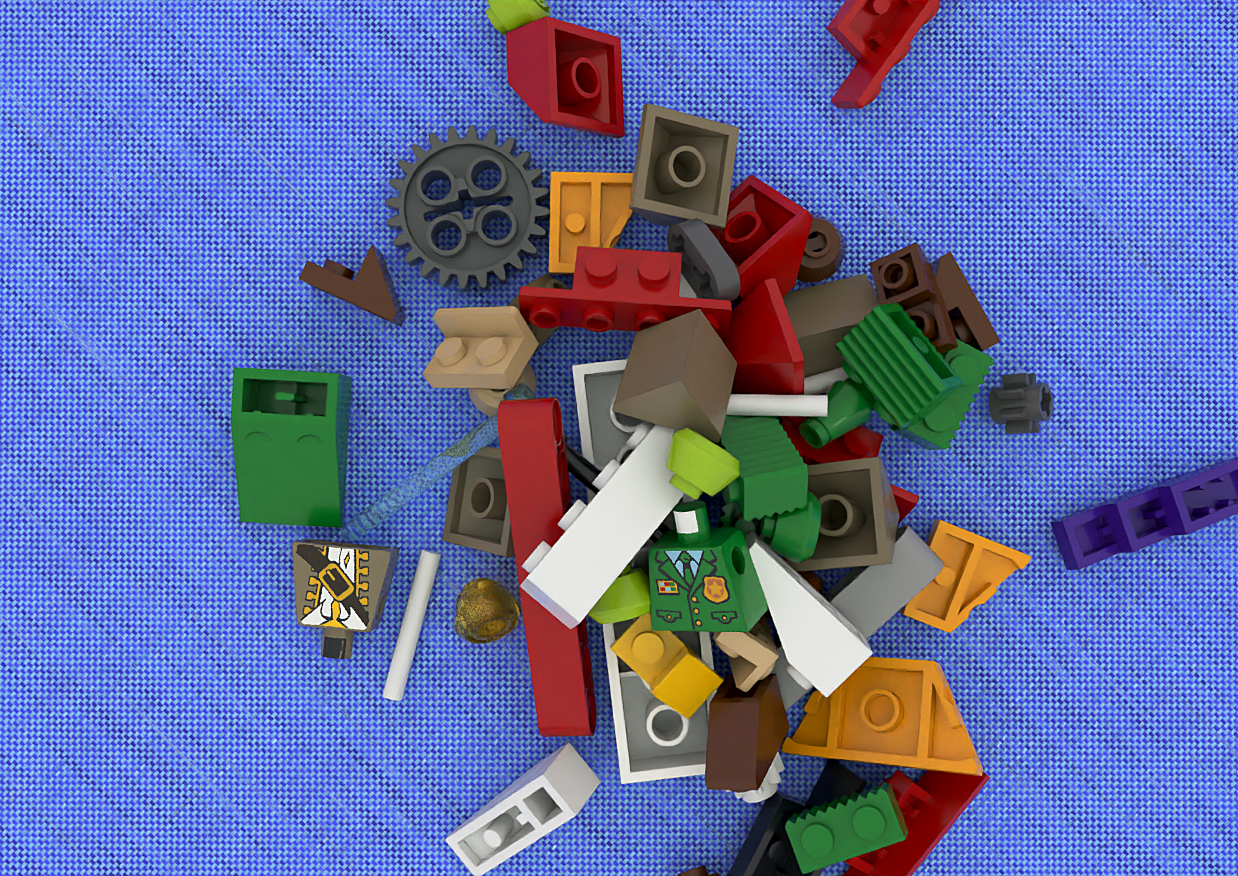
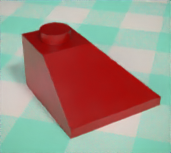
(568, 75)
(764, 236)
(765, 346)

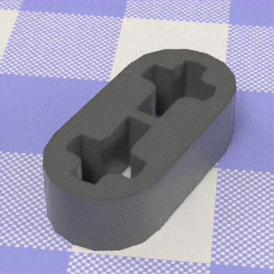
(704, 261)

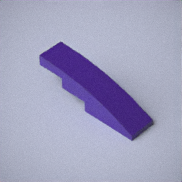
(1148, 515)

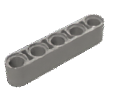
(871, 597)

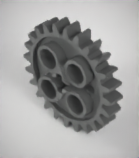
(461, 163)

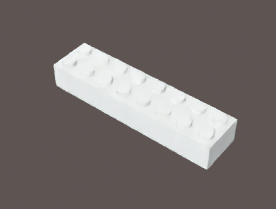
(650, 735)

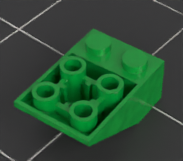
(290, 445)

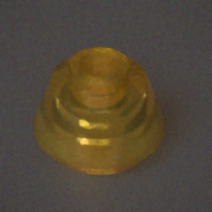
(485, 611)

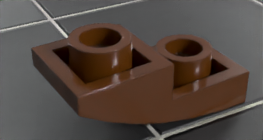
(909, 281)

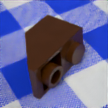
(744, 734)

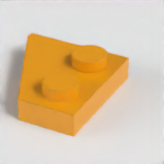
(586, 212)
(968, 578)

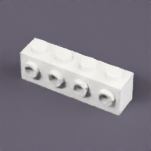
(606, 531)

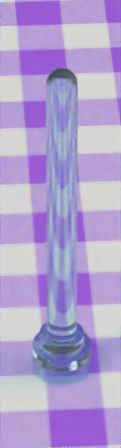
(431, 472)

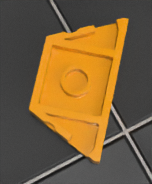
(891, 717)

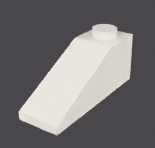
(813, 633)
(525, 811)

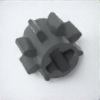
(1021, 403)

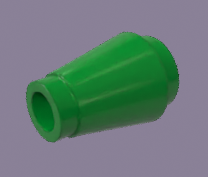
(847, 409)

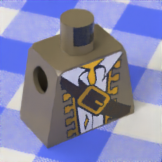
(341, 589)

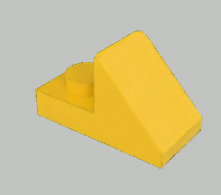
(667, 665)

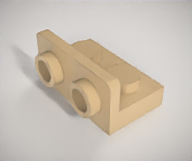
(480, 348)
(749, 653)

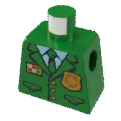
(703, 577)

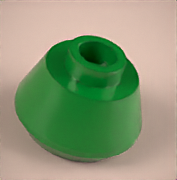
(793, 533)

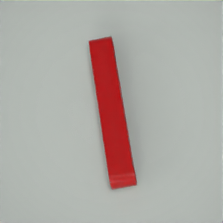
(537, 500)

